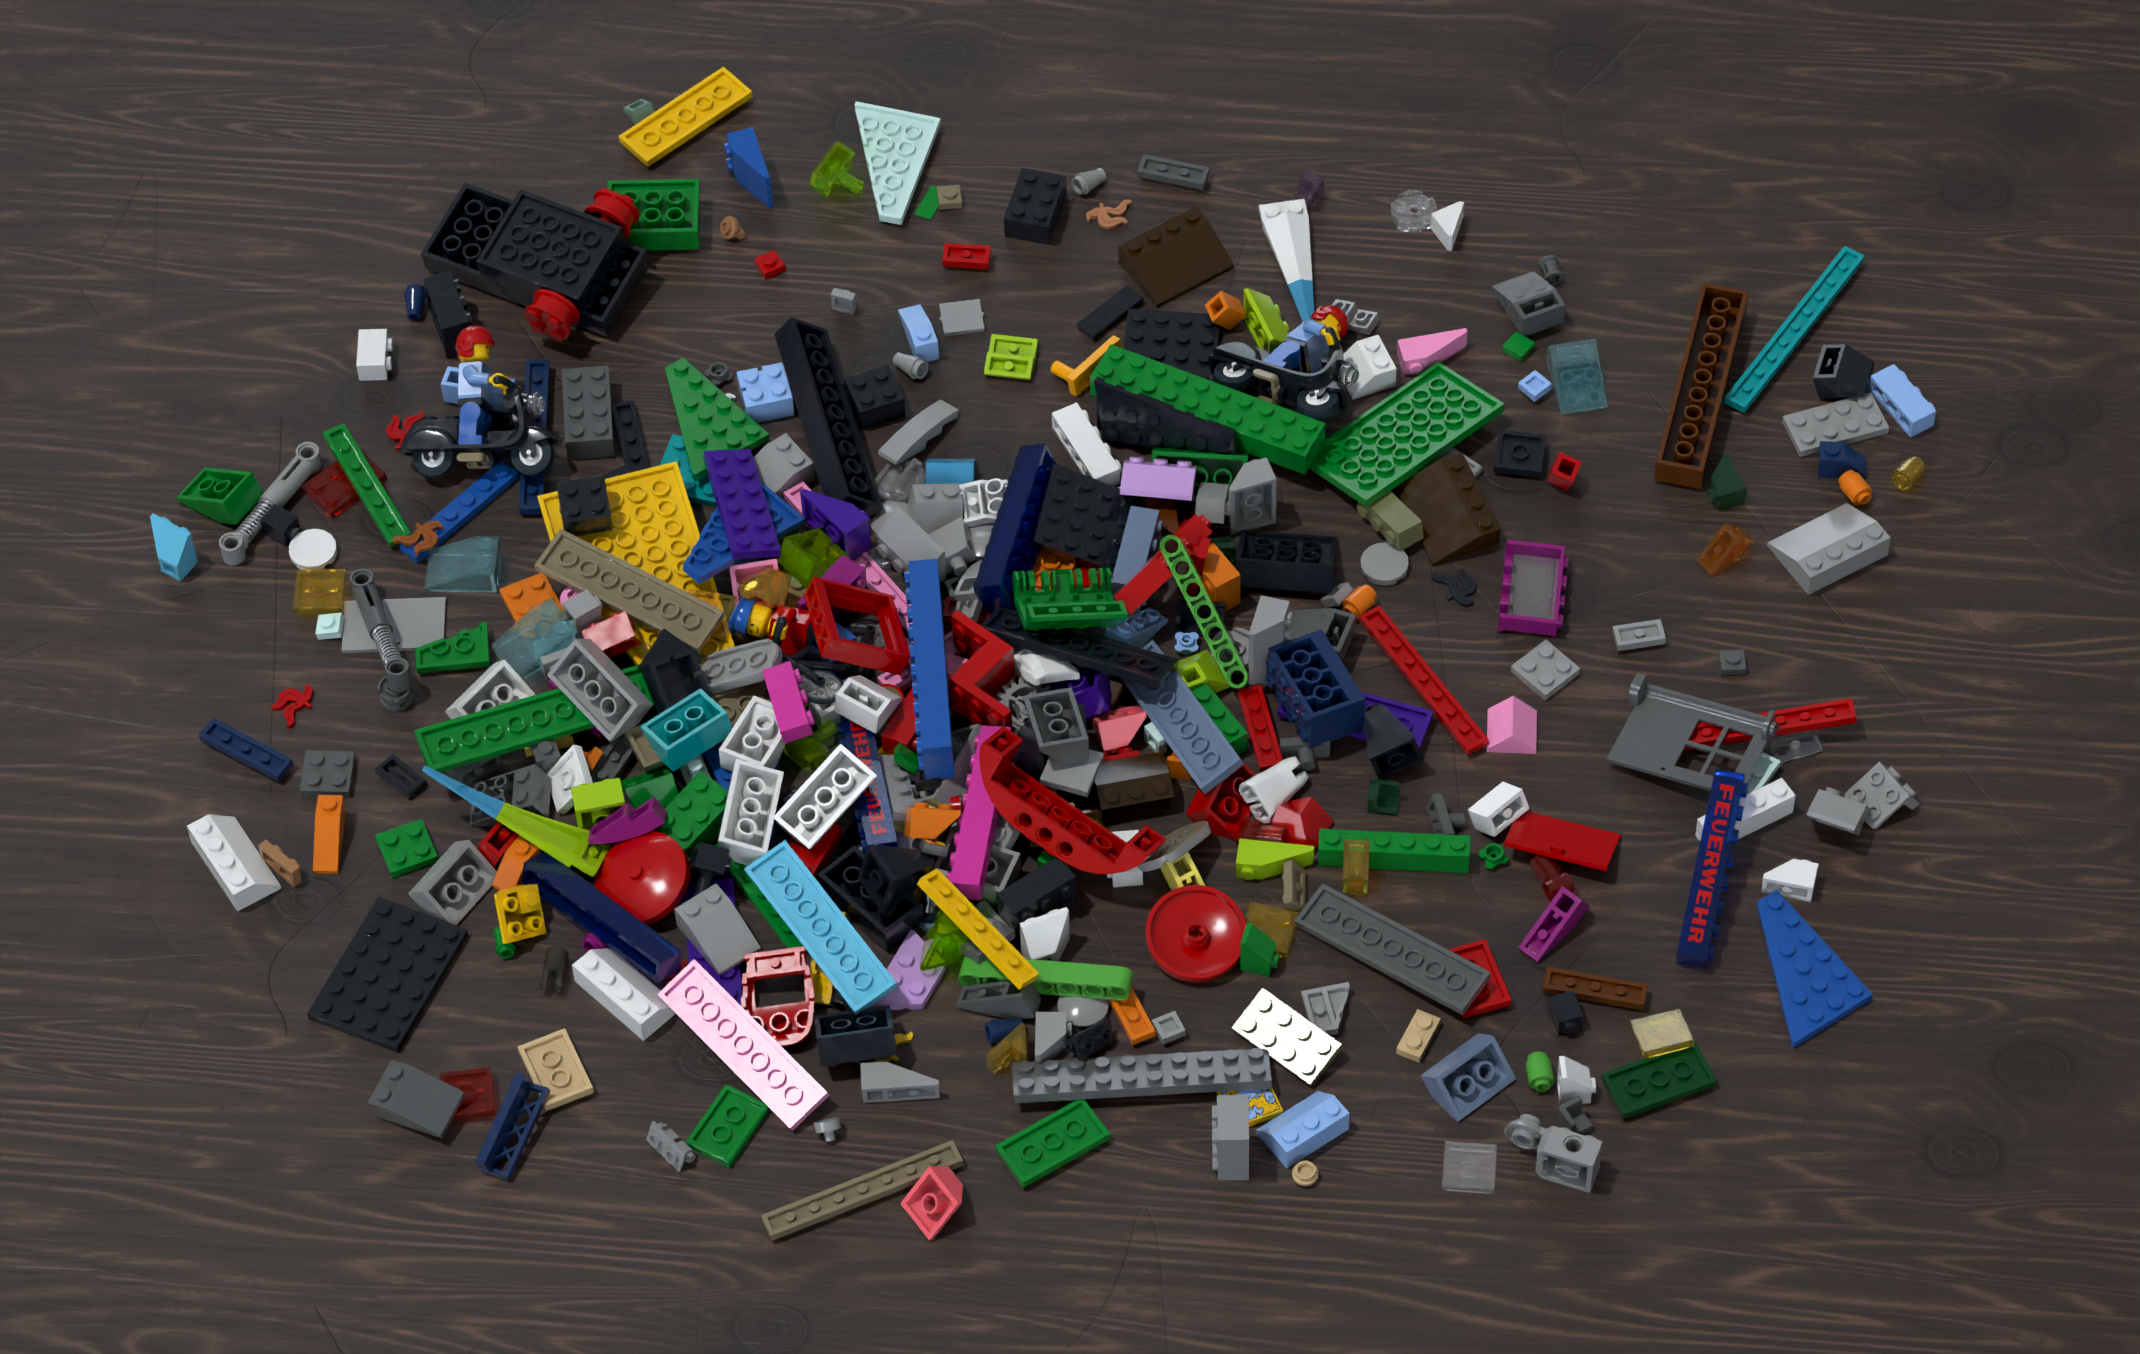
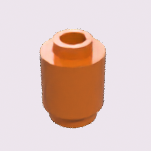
(1855, 487)
(1360, 600)

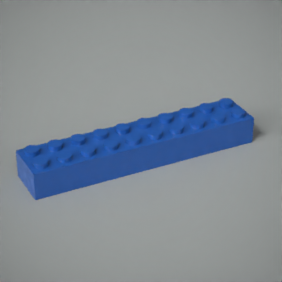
(929, 669)

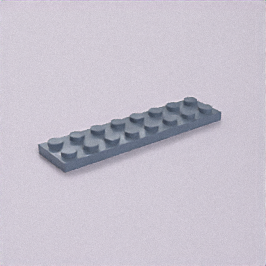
(1187, 728)

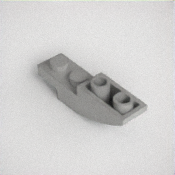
(967, 600)

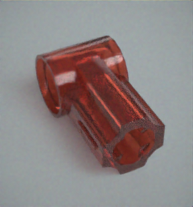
(1255, 830)
(1550, 876)

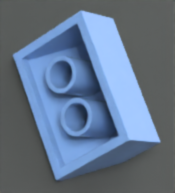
(1305, 1127)

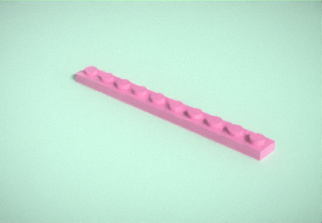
(876, 578)

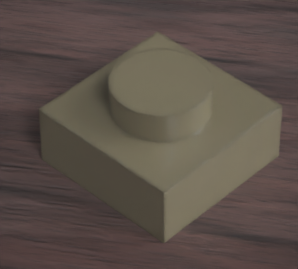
(949, 197)

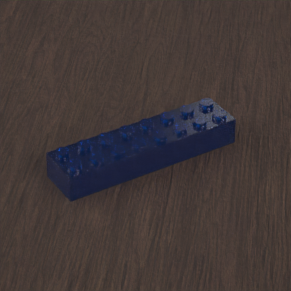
(1014, 528)

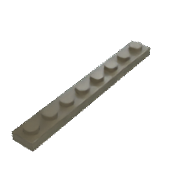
(858, 1191)

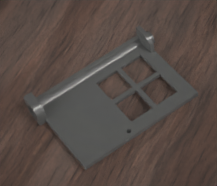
(1664, 724)

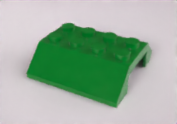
(1063, 604)

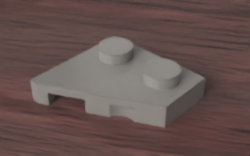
(1326, 1006)

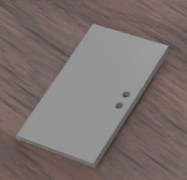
(413, 623)

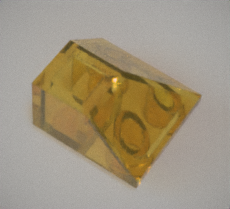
(766, 584)

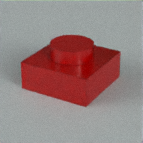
(769, 264)

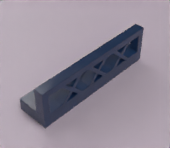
(503, 1126)

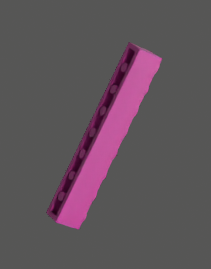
(976, 829)

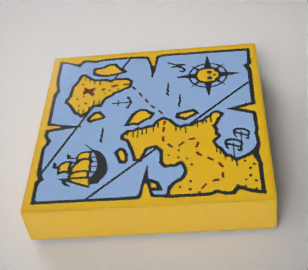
(1262, 1104)

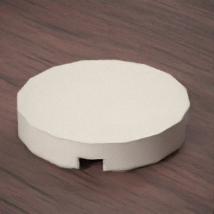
(312, 549)

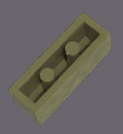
(1393, 520)

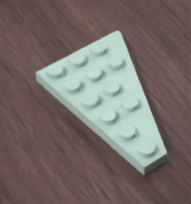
(895, 154)

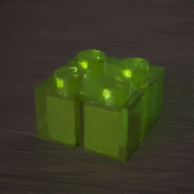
(806, 555)

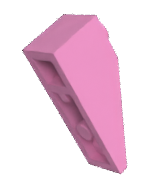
(1424, 351)

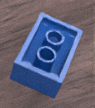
(748, 164)

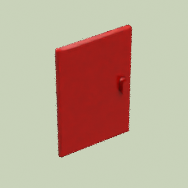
(1563, 840)

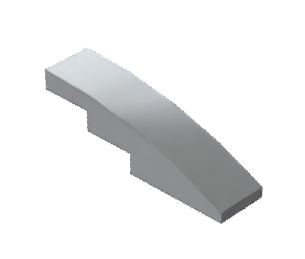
(916, 432)

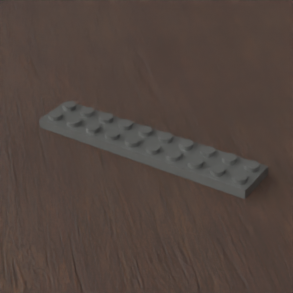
(1141, 1075)

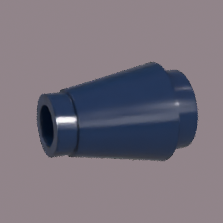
(415, 299)
(998, 1029)

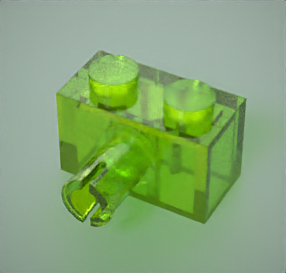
(834, 171)
(810, 750)

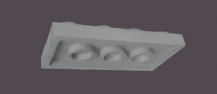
(1838, 421)

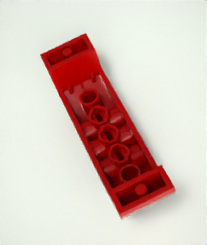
(1054, 821)

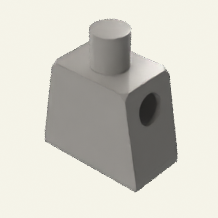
(958, 545)

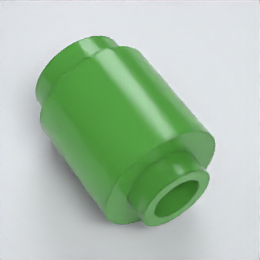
(1539, 1071)

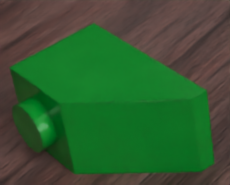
(1258, 952)

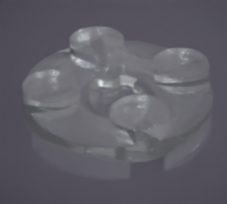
(1409, 221)

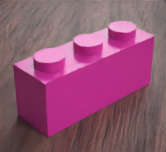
(789, 701)

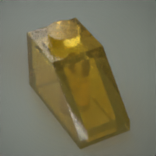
(1356, 866)

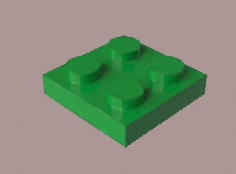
(406, 848)

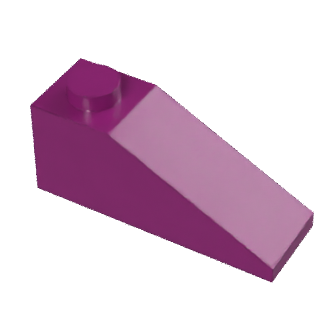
(1553, 924)

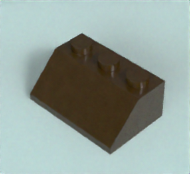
(1133, 782)

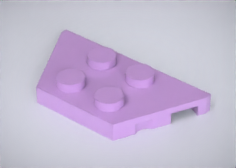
(913, 983)

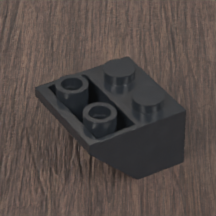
(1842, 372)

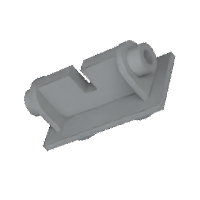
(664, 1141)

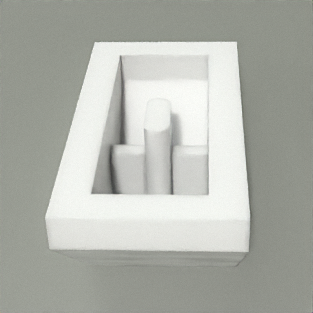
(1447, 222)

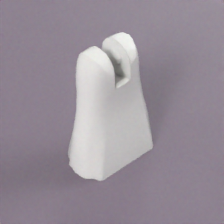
(1272, 788)

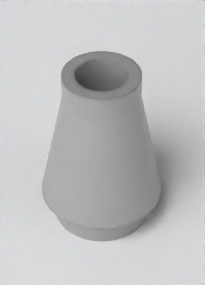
(1087, 181)
(912, 365)

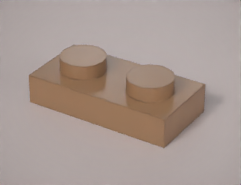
(275, 858)

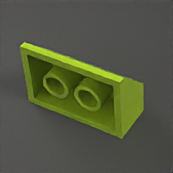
(1264, 320)

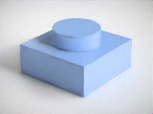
(1534, 385)

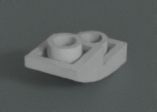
(1358, 320)

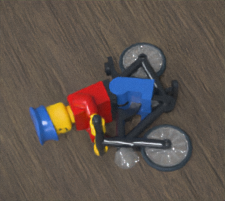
(795, 636)

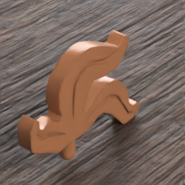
(1103, 213)

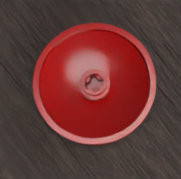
(645, 875)
(1195, 933)

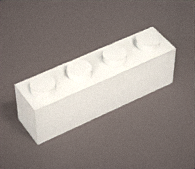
(1085, 444)
(1761, 808)

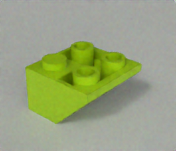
(1200, 670)

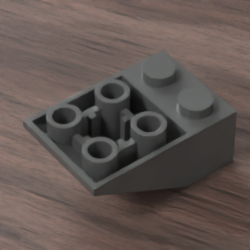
(1531, 303)
(1336, 625)
(524, 788)

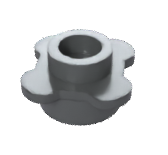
(721, 369)

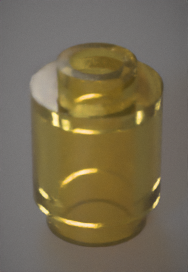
(1908, 473)

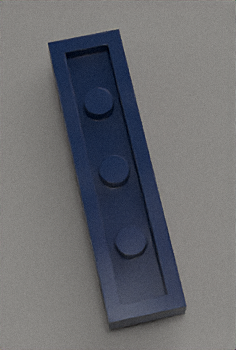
(246, 749)

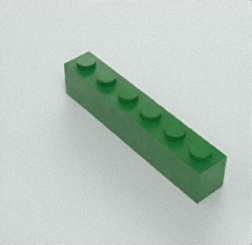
(1399, 850)

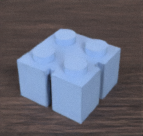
(765, 393)

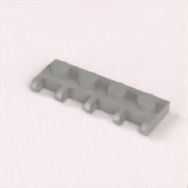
(898, 787)

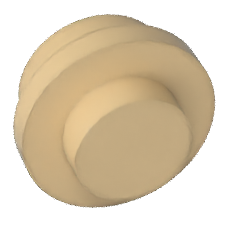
(1305, 1173)

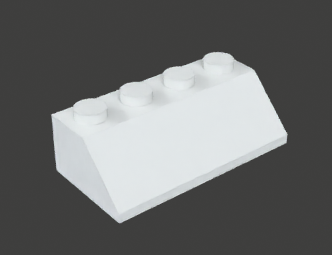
(824, 797)
(750, 811)
(232, 859)
(622, 991)

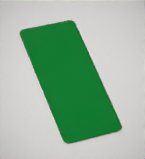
(928, 204)

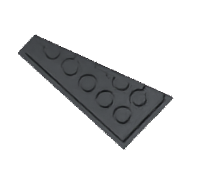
(1153, 423)

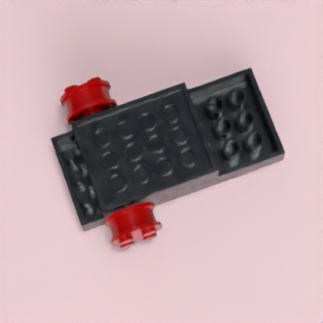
(543, 256)

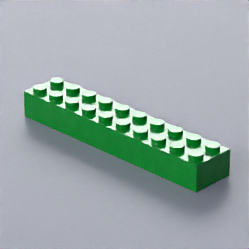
(1260, 426)

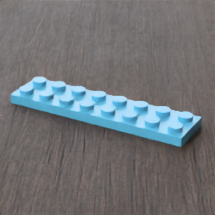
(821, 927)

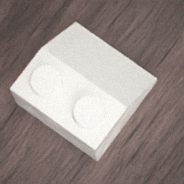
(1374, 367)

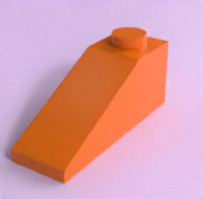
(328, 833)

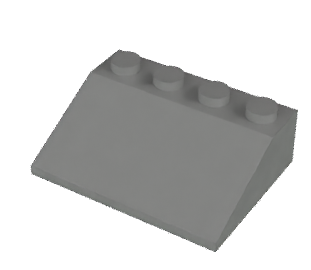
(1831, 547)

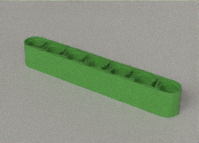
(1196, 603)
(1059, 978)

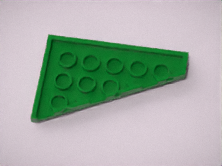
(708, 417)

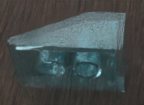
(465, 566)
(533, 636)

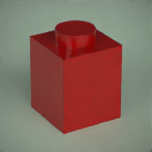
(1563, 471)

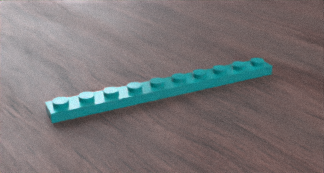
(1794, 329)

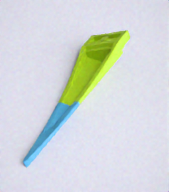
(560, 840)

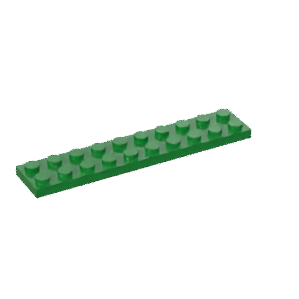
(507, 727)

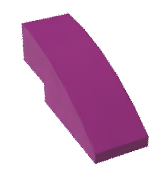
(628, 823)

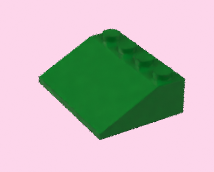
(667, 212)

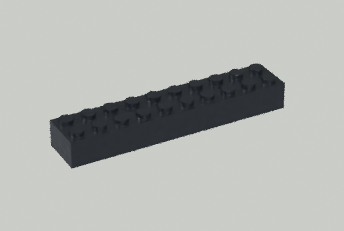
(827, 415)

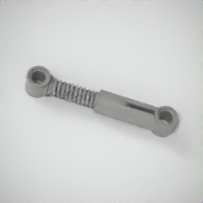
(279, 492)

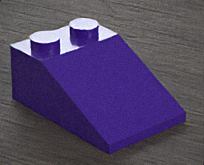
(839, 521)
(1091, 690)

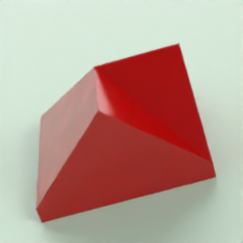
(1303, 820)

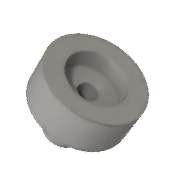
(827, 1127)

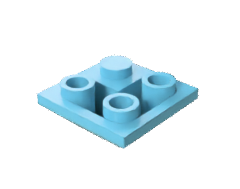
(173, 547)

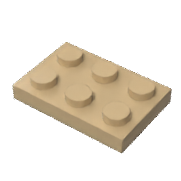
(555, 1065)

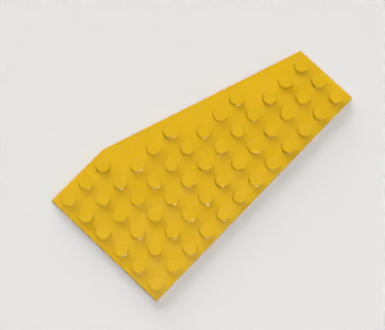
(651, 531)

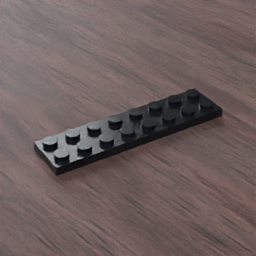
(1084, 649)

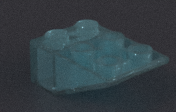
(1576, 376)

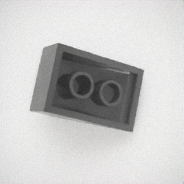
(415, 1099)

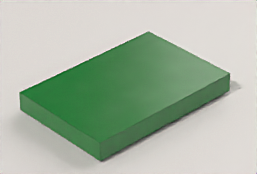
(727, 1126)

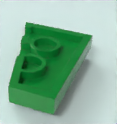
(459, 652)

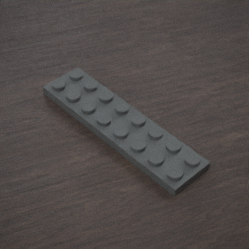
(1392, 949)

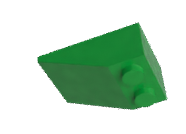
(222, 494)

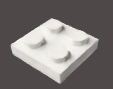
(566, 773)

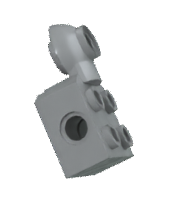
(1561, 1154)

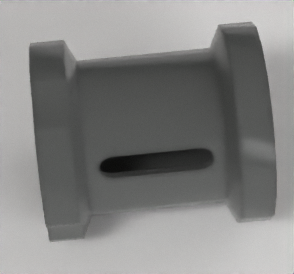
(1551, 269)

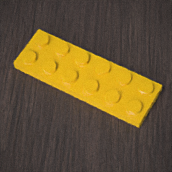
(685, 116)

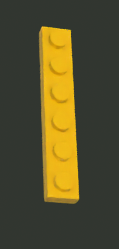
(978, 929)

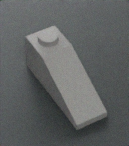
(894, 1083)

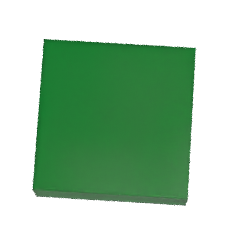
(1518, 346)
(906, 758)

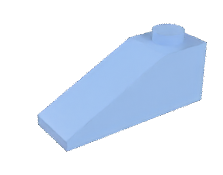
(919, 332)

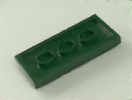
(1658, 1080)

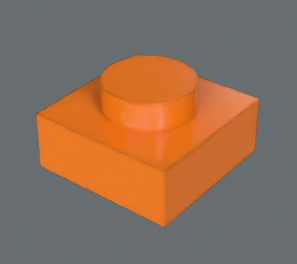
(592, 757)

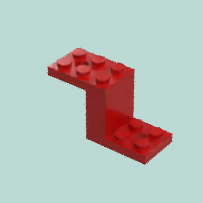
(981, 675)

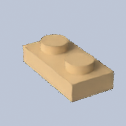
(1418, 1036)

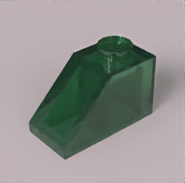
(1726, 485)

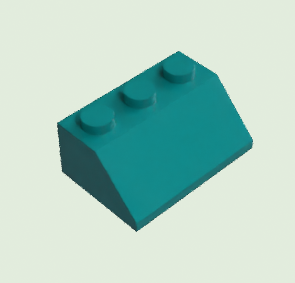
(687, 729)

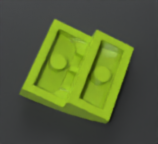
(1011, 357)

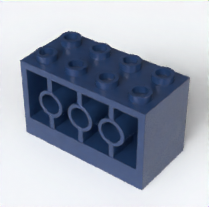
(1315, 689)

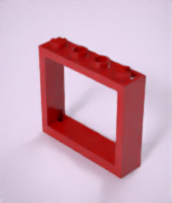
(823, 593)

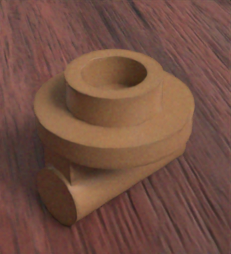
(731, 228)

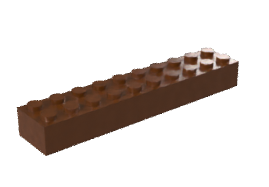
(1701, 386)

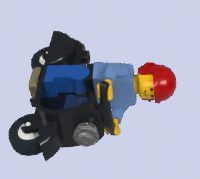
(1297, 371)
(439, 442)

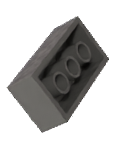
(588, 412)

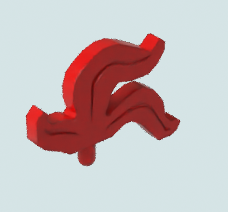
(393, 431)
(298, 701)

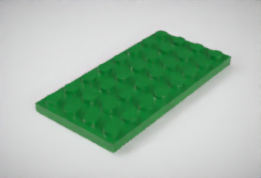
(1404, 433)

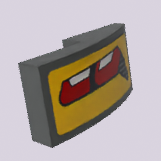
(930, 847)

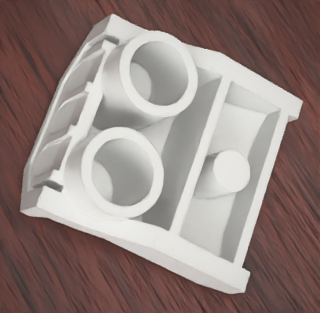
(982, 500)
(1042, 668)

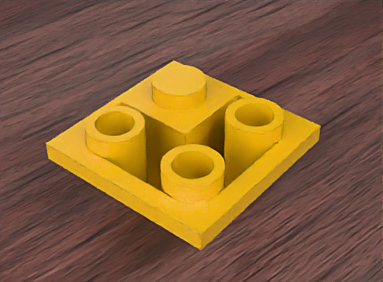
(519, 913)

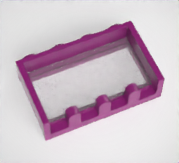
(1532, 588)

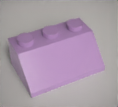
(1158, 479)

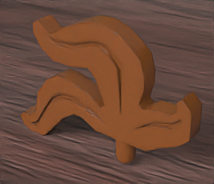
(425, 530)

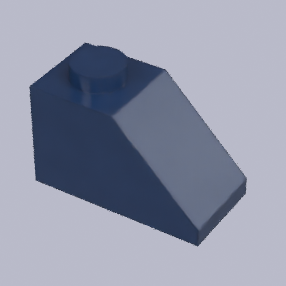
(1837, 458)

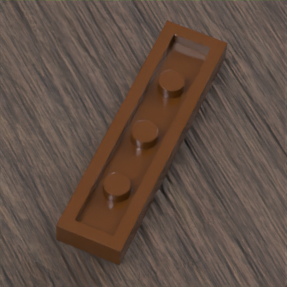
(1596, 988)

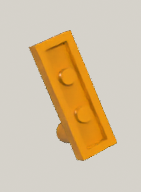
(1079, 378)

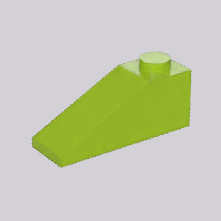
(1265, 858)

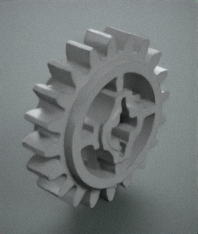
(1008, 698)

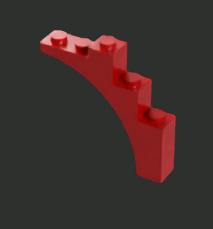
(1156, 570)

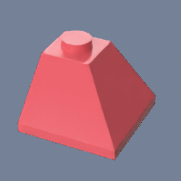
(1117, 727)
(934, 1199)

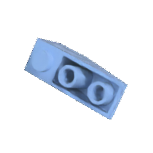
(1137, 628)

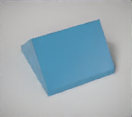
(950, 471)

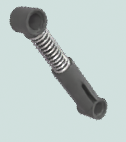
(380, 629)

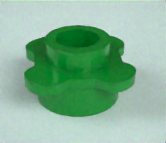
(1493, 850)

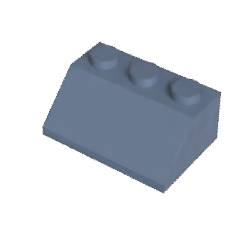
(1469, 1076)

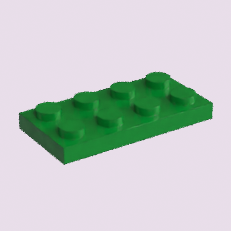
(1052, 1142)

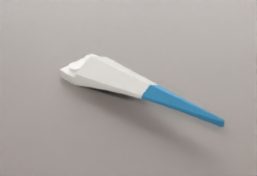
(1289, 237)

